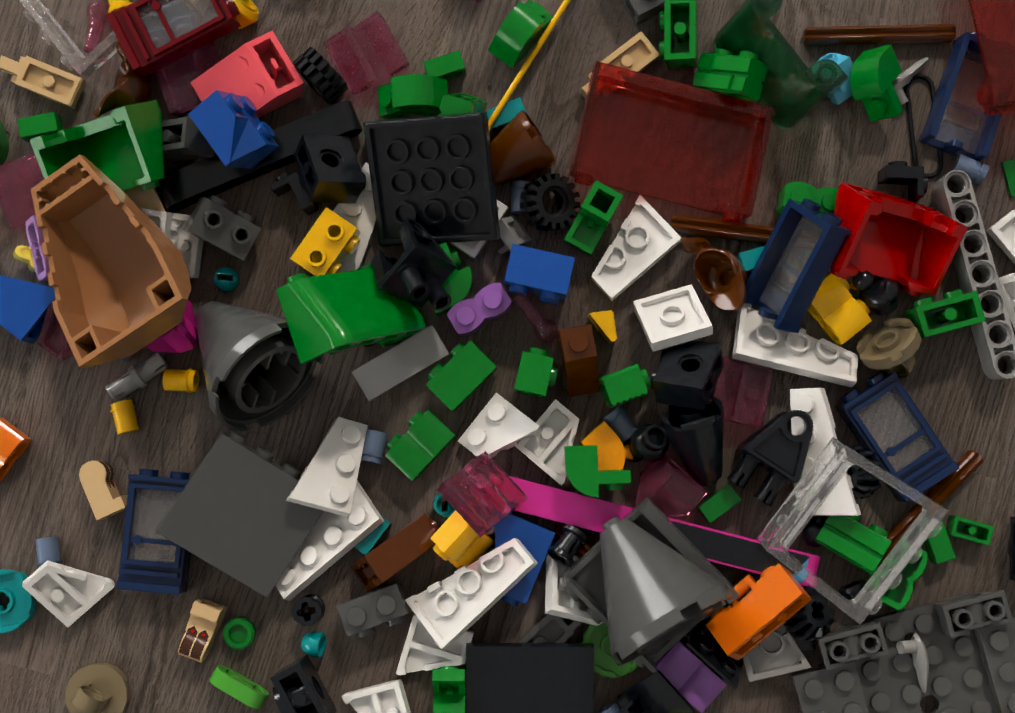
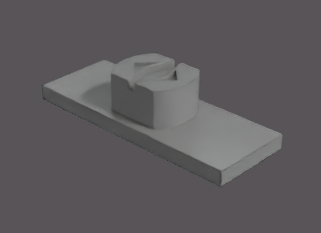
(400, 363)

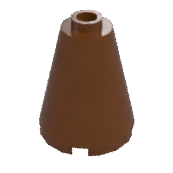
(519, 150)

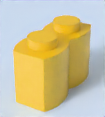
(838, 311)
(459, 542)

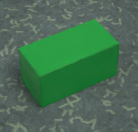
(446, 66)
(39, 125)
(718, 503)
(969, 530)
(940, 547)

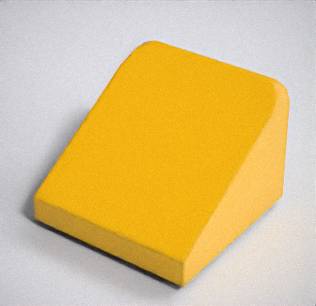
(605, 324)

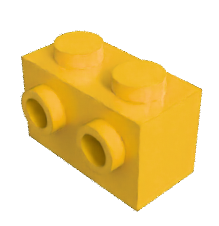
(326, 244)

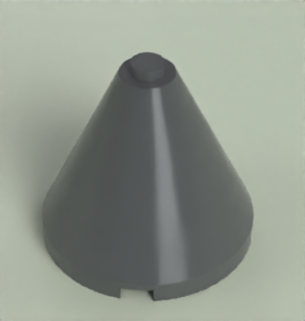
(250, 365)
(651, 590)

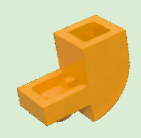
(609, 447)

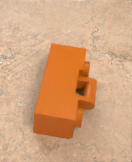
(759, 613)

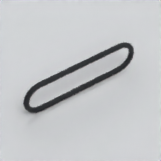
(911, 127)

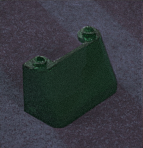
(789, 83)

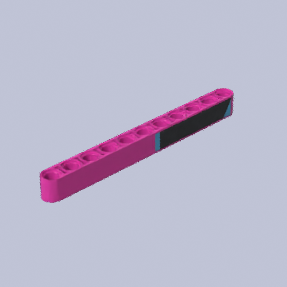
(712, 543)

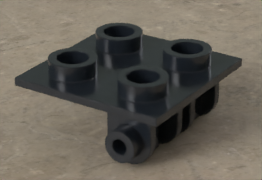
(706, 647)
(653, 695)

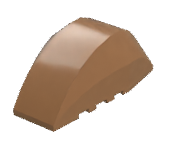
(109, 265)

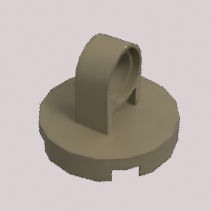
(890, 347)
(98, 690)

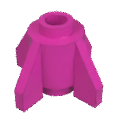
(180, 338)

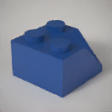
(234, 129)
(540, 272)

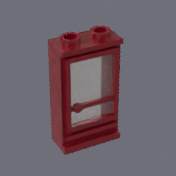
(167, 30)

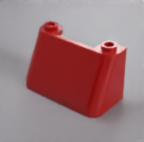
(894, 239)

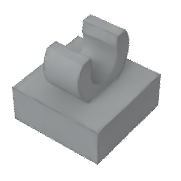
(512, 233)

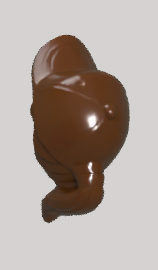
(128, 90)
(718, 273)

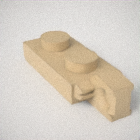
(633, 55)
(44, 79)

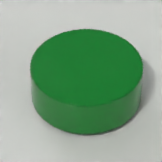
(239, 633)

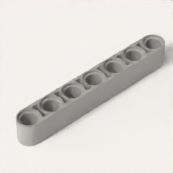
(981, 260)

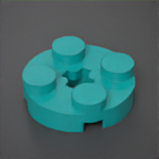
(21, 603)

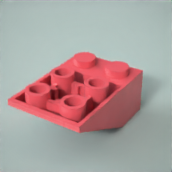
(255, 71)

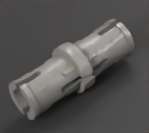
(137, 377)

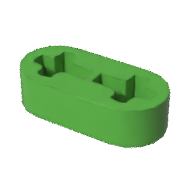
(239, 687)

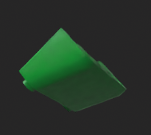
(121, 145)
(344, 313)

